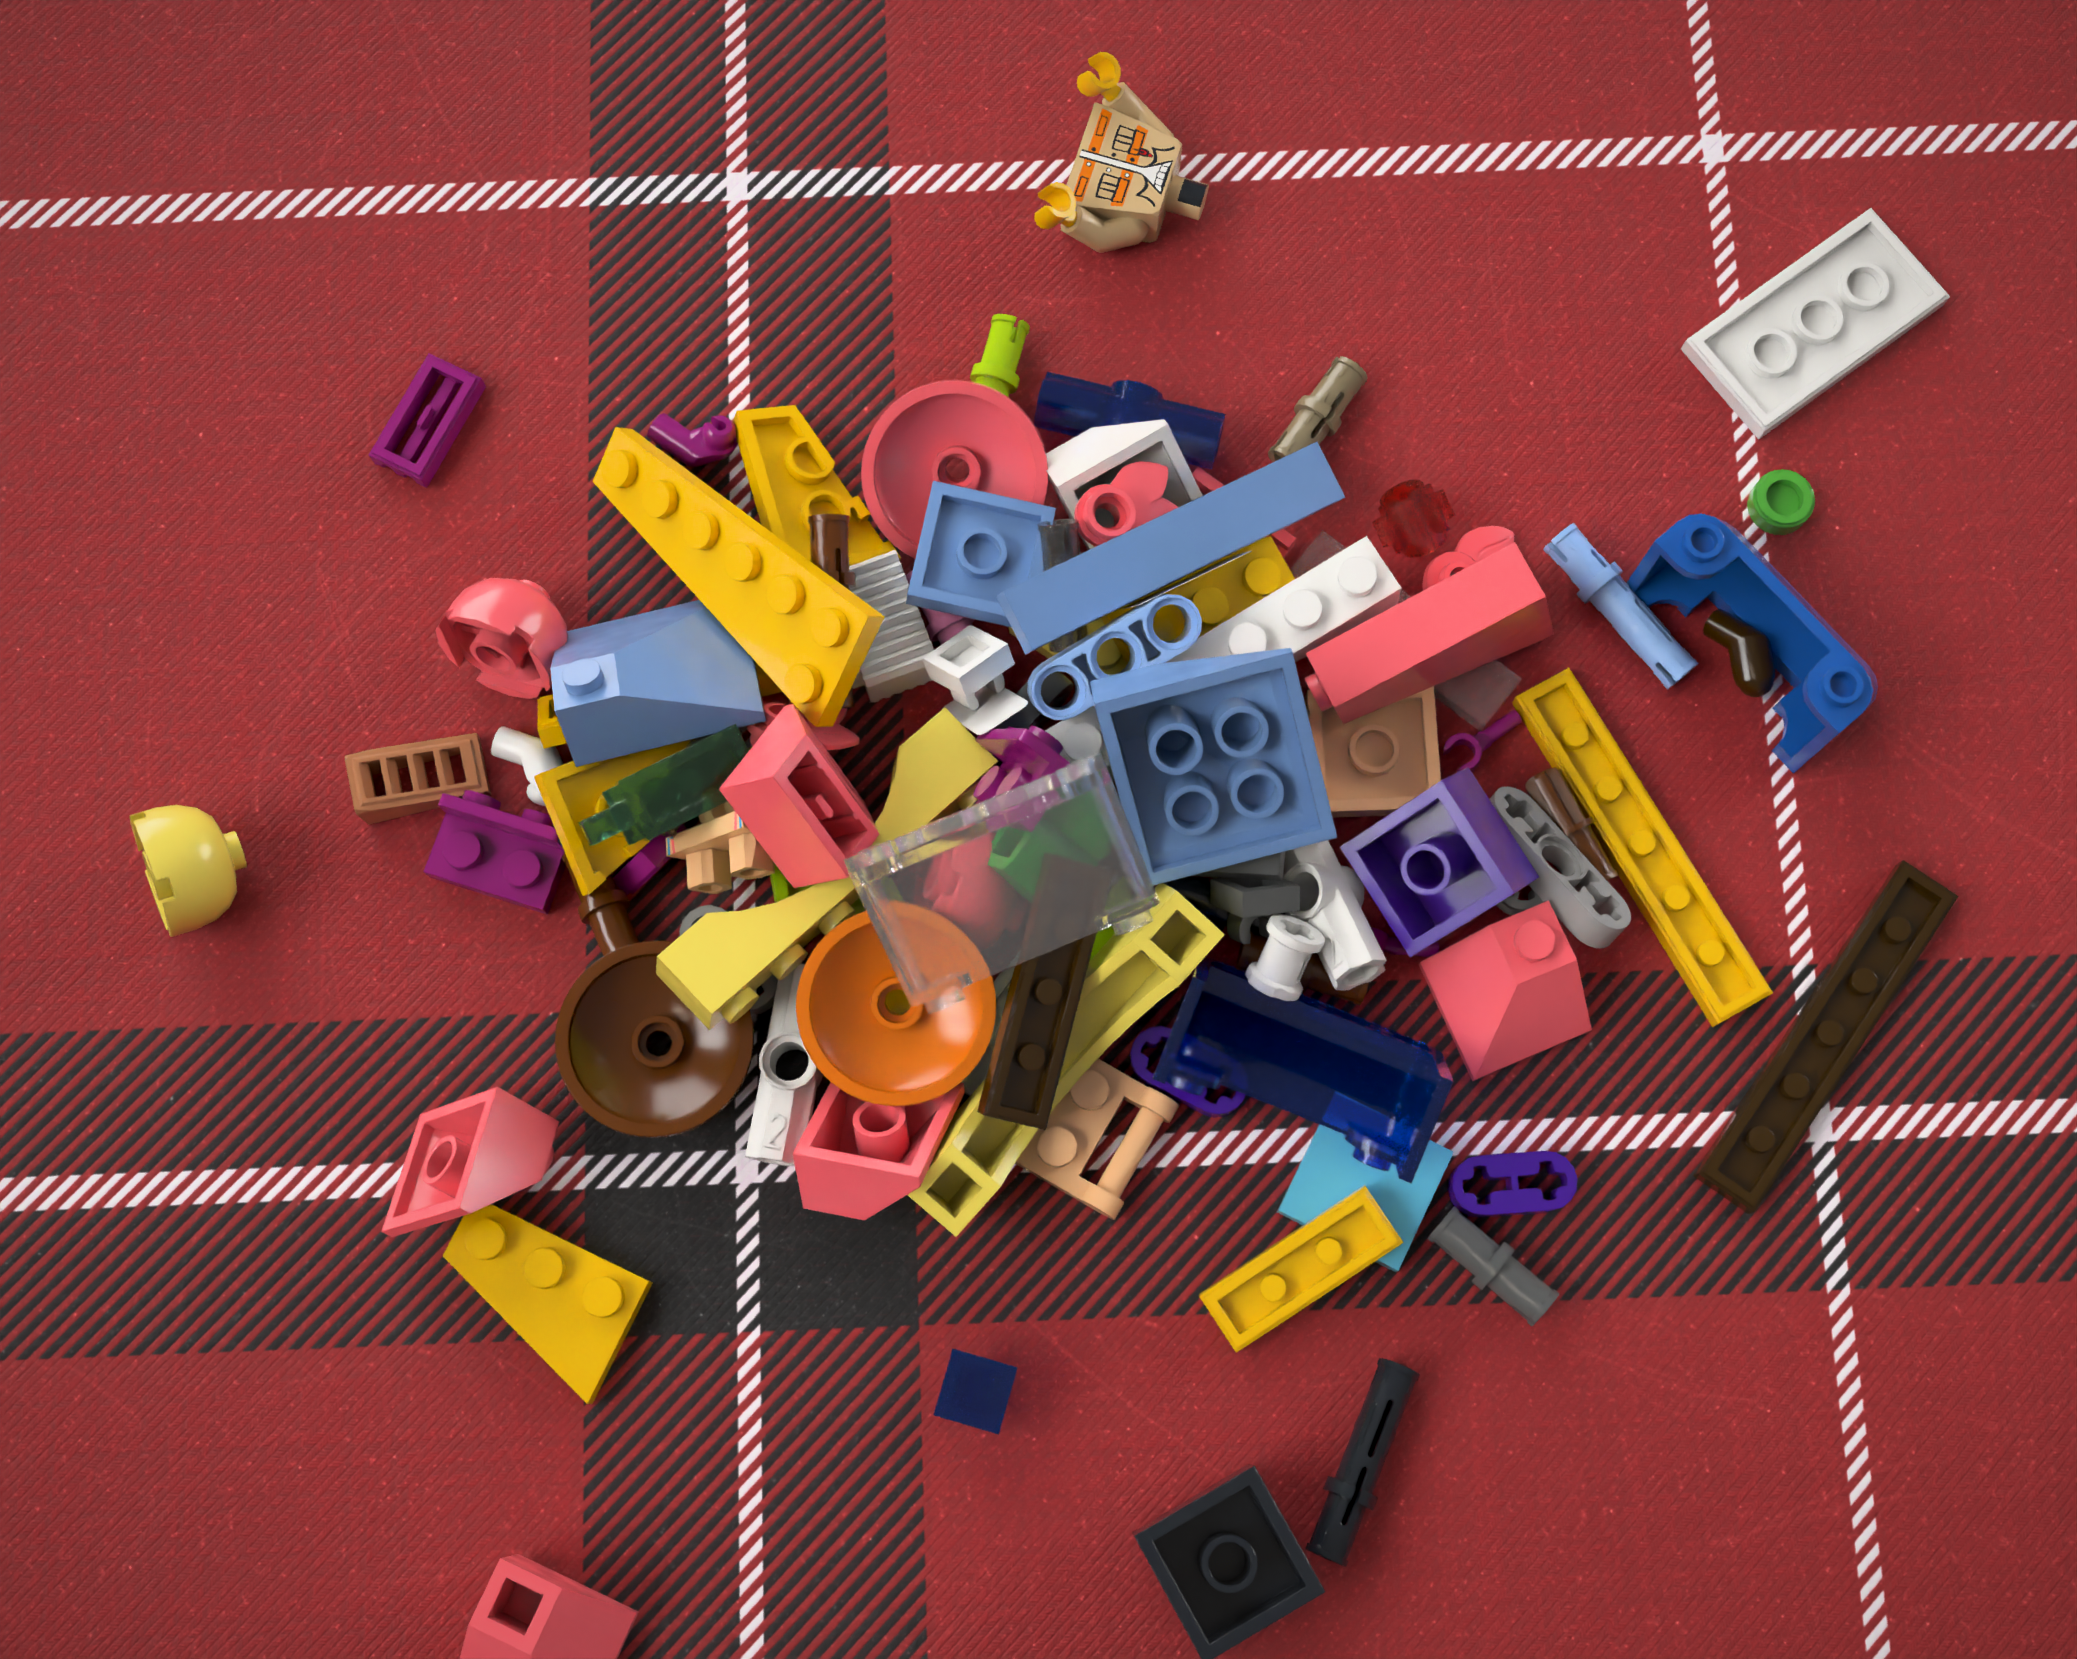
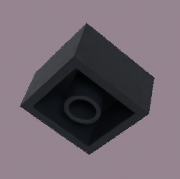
(1228, 1562)

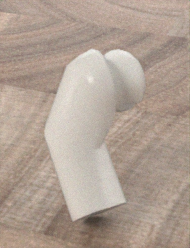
(529, 753)

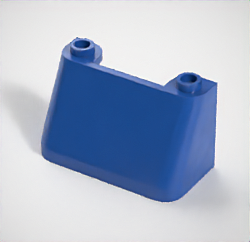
(1715, 562)

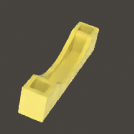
(734, 952)
(1118, 988)

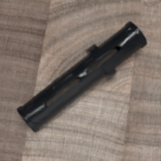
(1362, 1462)

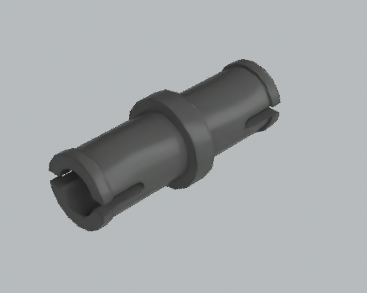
(1493, 1266)

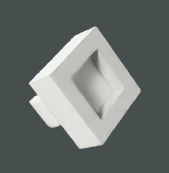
(969, 663)

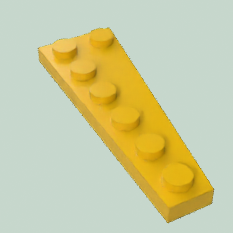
(766, 594)

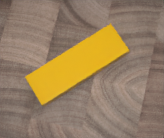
(1300, 1268)

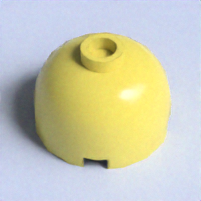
(187, 864)

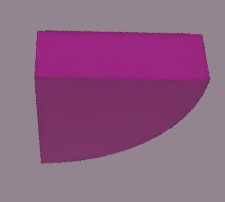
(644, 864)

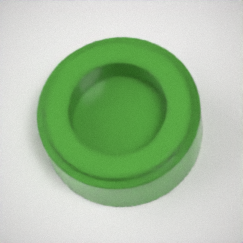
(1781, 502)

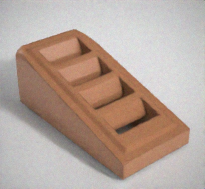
(414, 755)

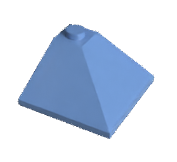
(651, 683)
(1213, 761)

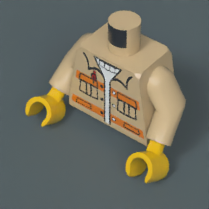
(1121, 172)

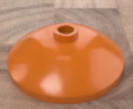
(866, 1045)

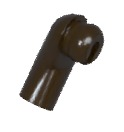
(1748, 652)

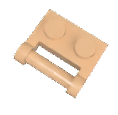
(1079, 1124)

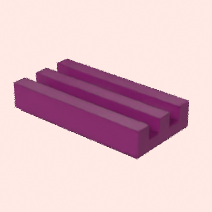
(446, 432)

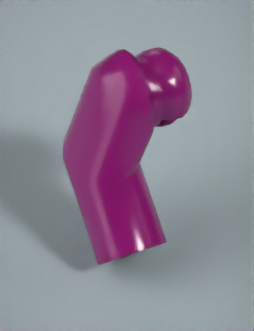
(697, 446)

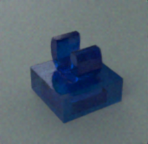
(975, 1391)

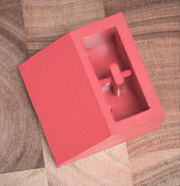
(799, 803)

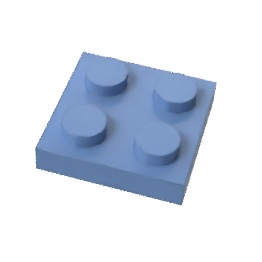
(974, 550)

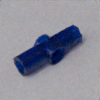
(1077, 405)

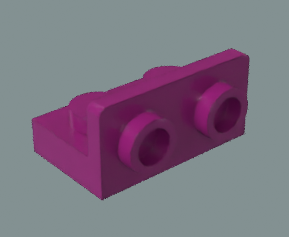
(1024, 758)
(497, 851)

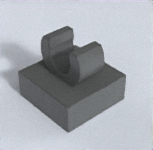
(1252, 899)

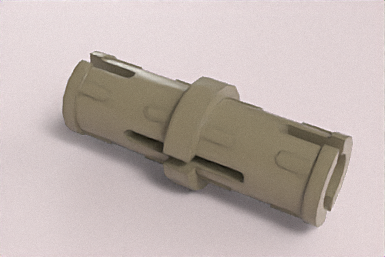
(1321, 411)

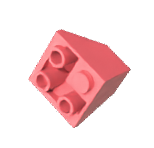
(544, 1616)

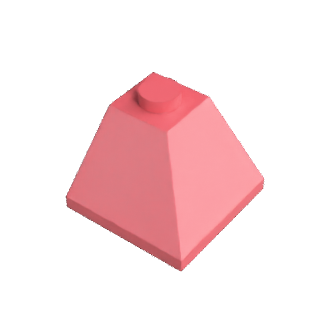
(1509, 990)
(868, 1154)
(469, 1159)

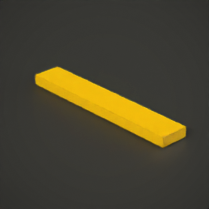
(1642, 848)

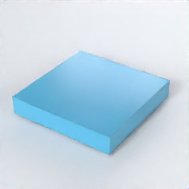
(1332, 1173)

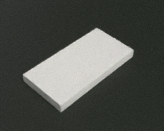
(1814, 323)

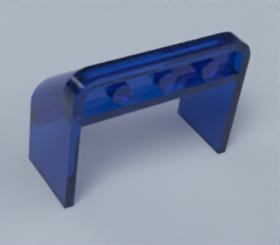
(1309, 1062)

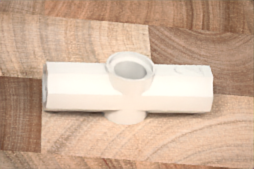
(1332, 904)
(780, 1105)

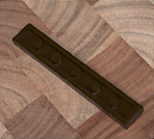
(1825, 1037)

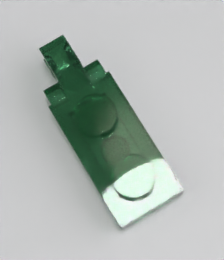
(668, 790)

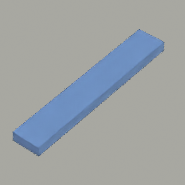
(1169, 547)

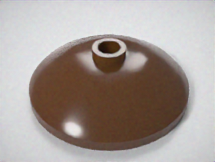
(607, 1057)

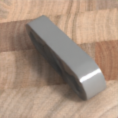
(1577, 895)

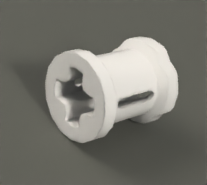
(1284, 957)

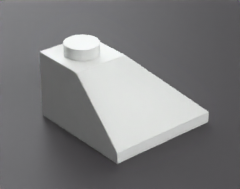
(1103, 451)

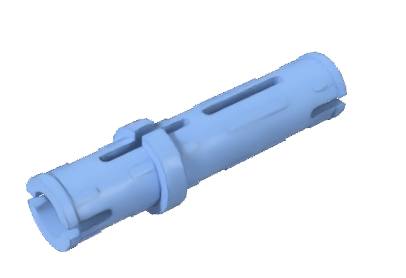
(1611, 596)

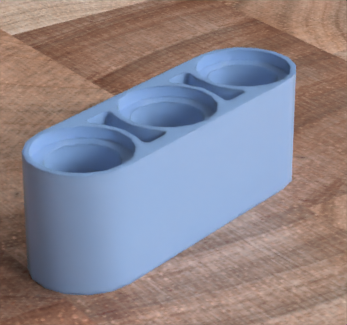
(1136, 631)

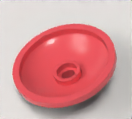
(928, 430)

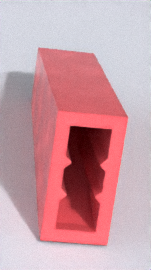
(1432, 637)

